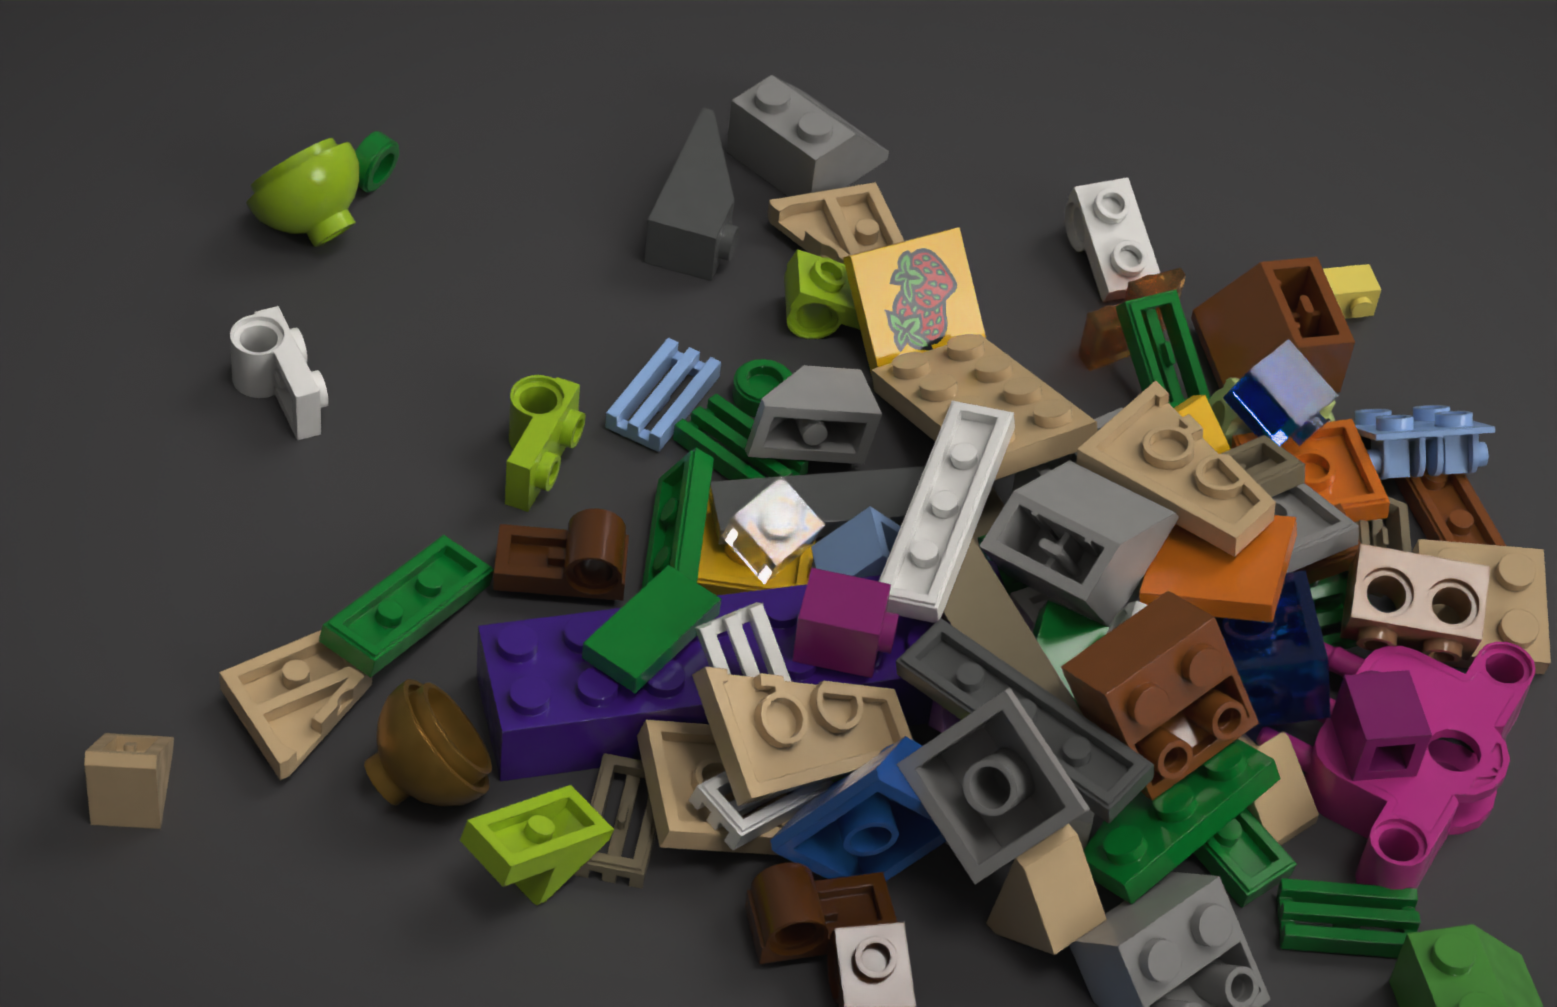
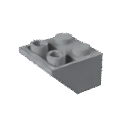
(1079, 539)
(1171, 950)

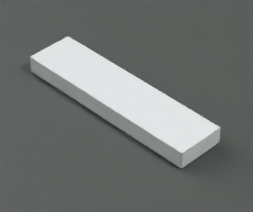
(946, 510)

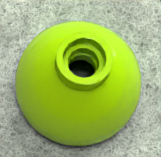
(309, 192)

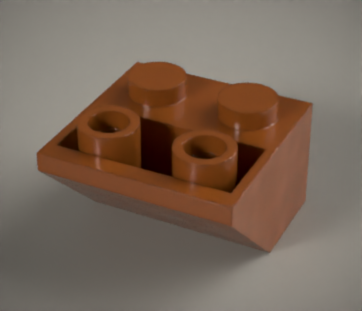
(1268, 308)
(1164, 688)

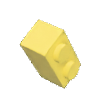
(1354, 289)

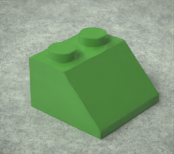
(1461, 970)

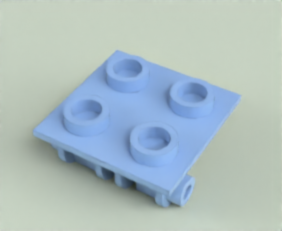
(1430, 439)

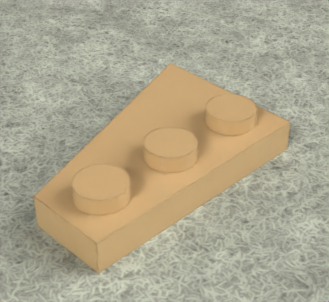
(1170, 463)
(794, 733)

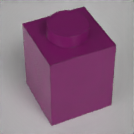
(844, 623)
(1380, 725)

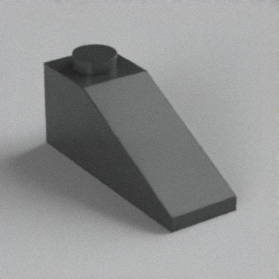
(694, 212)

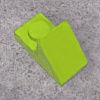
(537, 841)

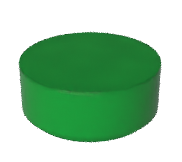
(376, 160)
(756, 380)

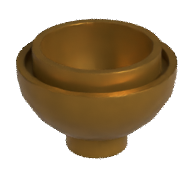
(427, 749)

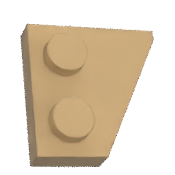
(836, 221)
(292, 698)

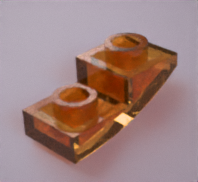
(1103, 335)

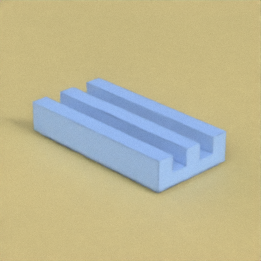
(683, 364)

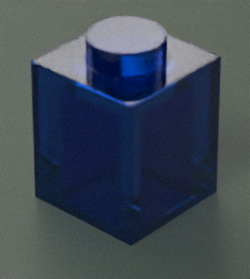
(1282, 397)

